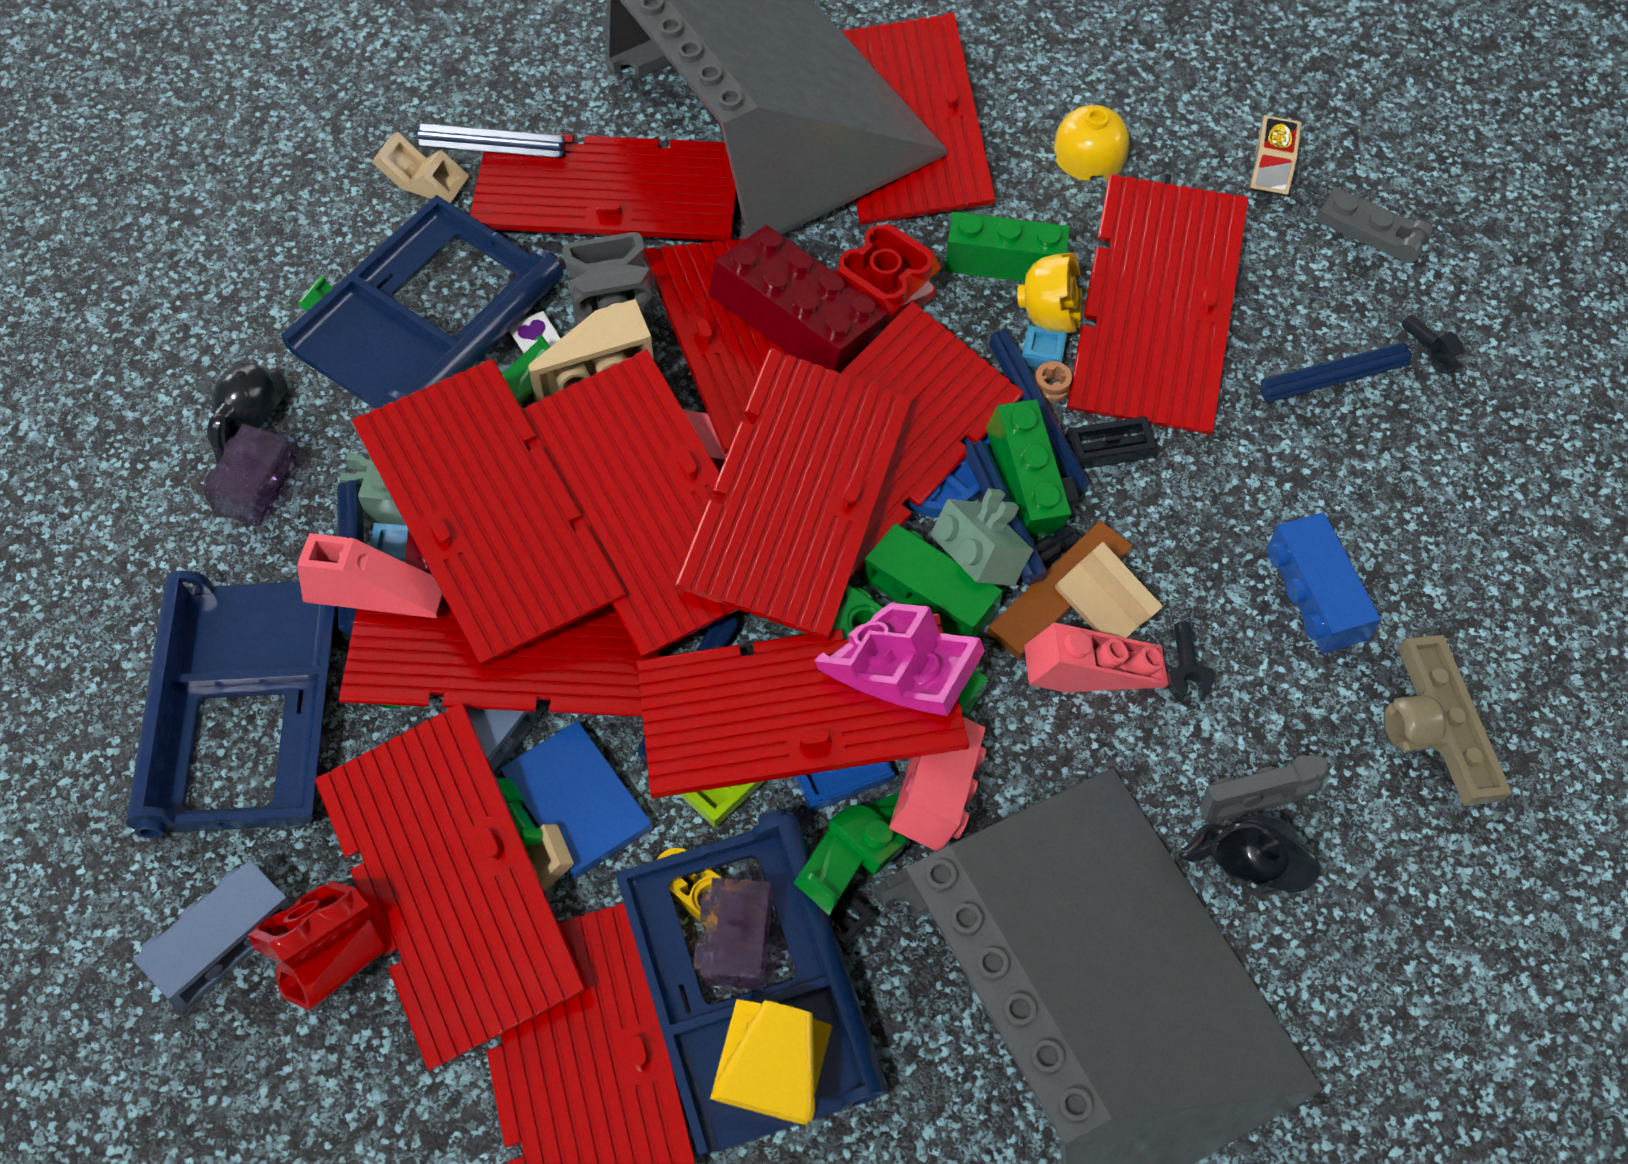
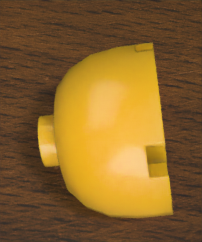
(1092, 142)
(1052, 293)

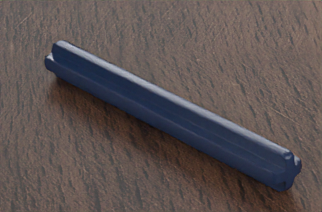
(1020, 375)

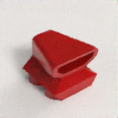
(890, 269)
(318, 943)

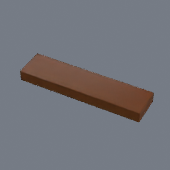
(1041, 601)

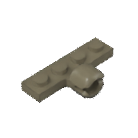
(1445, 721)

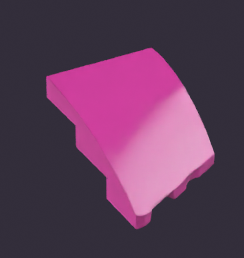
(905, 660)

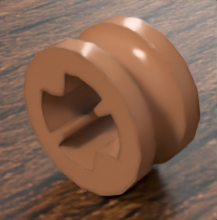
(1049, 371)

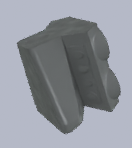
(608, 273)

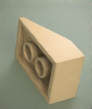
(591, 347)

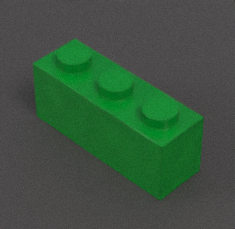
(1000, 245)
(1028, 466)
(923, 576)

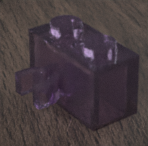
(249, 475)
(735, 934)

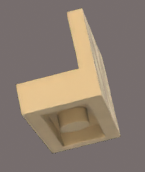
(1107, 594)

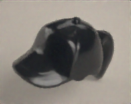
(242, 396)
(1257, 852)

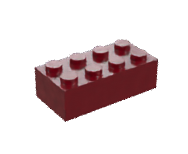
(796, 300)

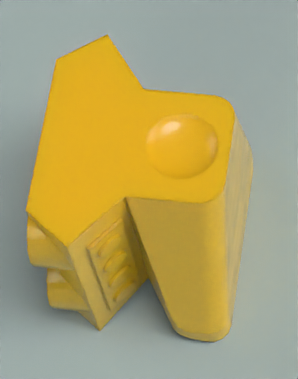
(772, 1061)

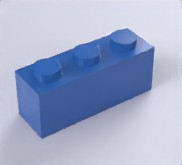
(1322, 583)

